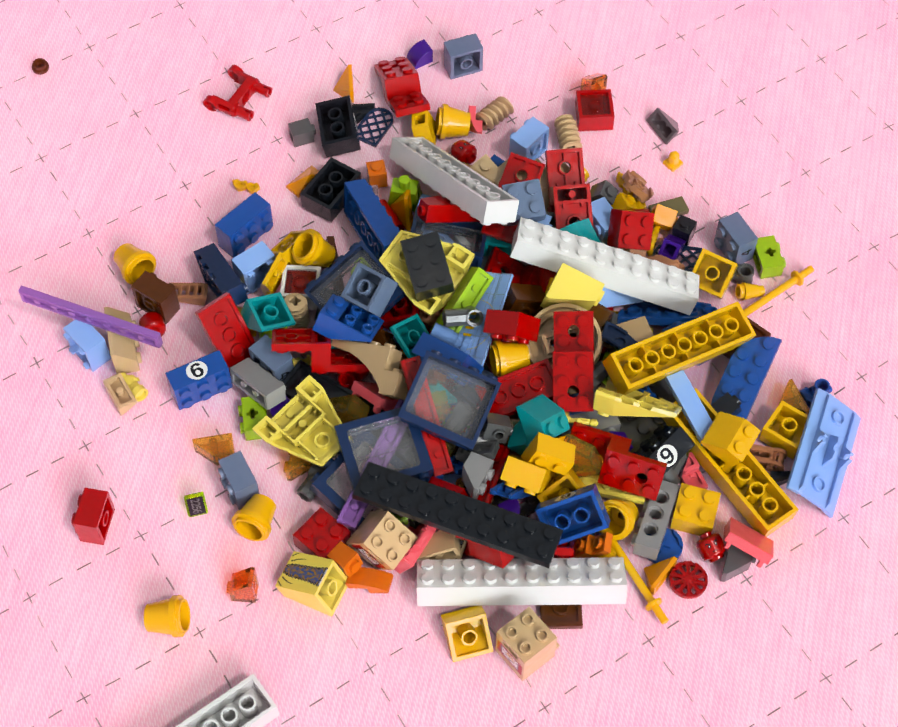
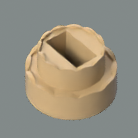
(542, 348)

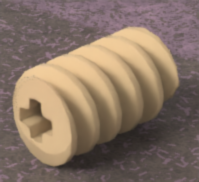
(495, 112)
(567, 132)
(299, 309)

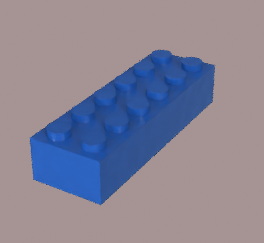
(368, 216)

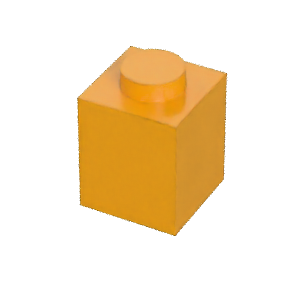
(664, 217)

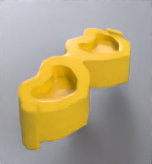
(620, 181)
(242, 185)

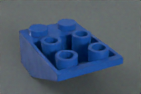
(346, 321)

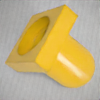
(673, 161)

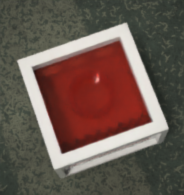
(295, 281)

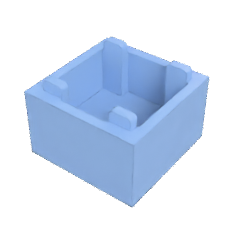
(530, 139)
(253, 265)
(87, 344)

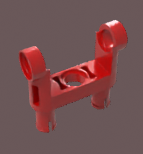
(236, 103)

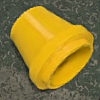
(452, 122)
(312, 249)
(133, 262)
(508, 357)
(255, 518)
(620, 526)
(168, 616)

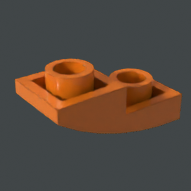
(593, 546)
(372, 579)

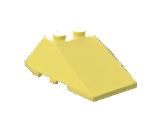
(394, 262)
(636, 404)
(304, 425)

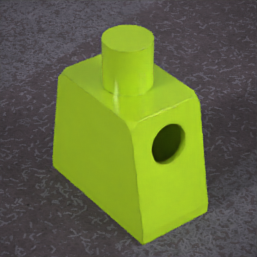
(400, 185)

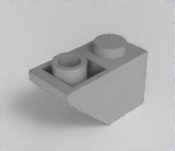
(476, 473)

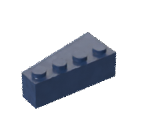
(219, 274)

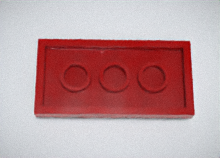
(226, 329)
(522, 386)

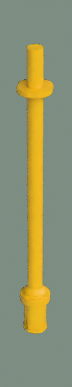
(796, 278)
(653, 604)

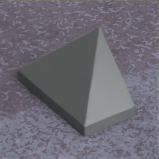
(663, 125)

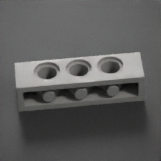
(648, 545)

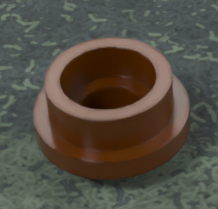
(40, 66)

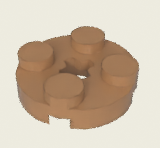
(636, 184)

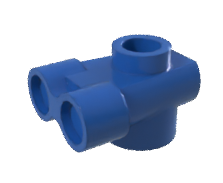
(808, 393)

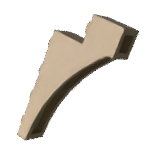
(381, 362)

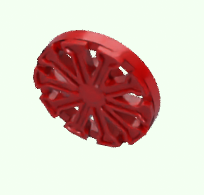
(688, 580)

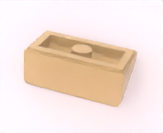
(119, 393)

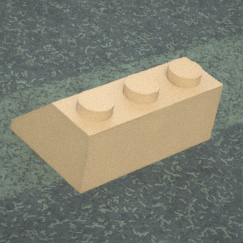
(123, 349)

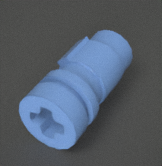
(450, 337)

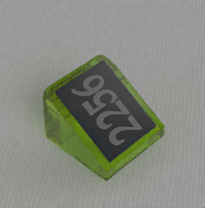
(196, 504)

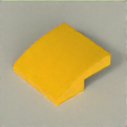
(274, 275)

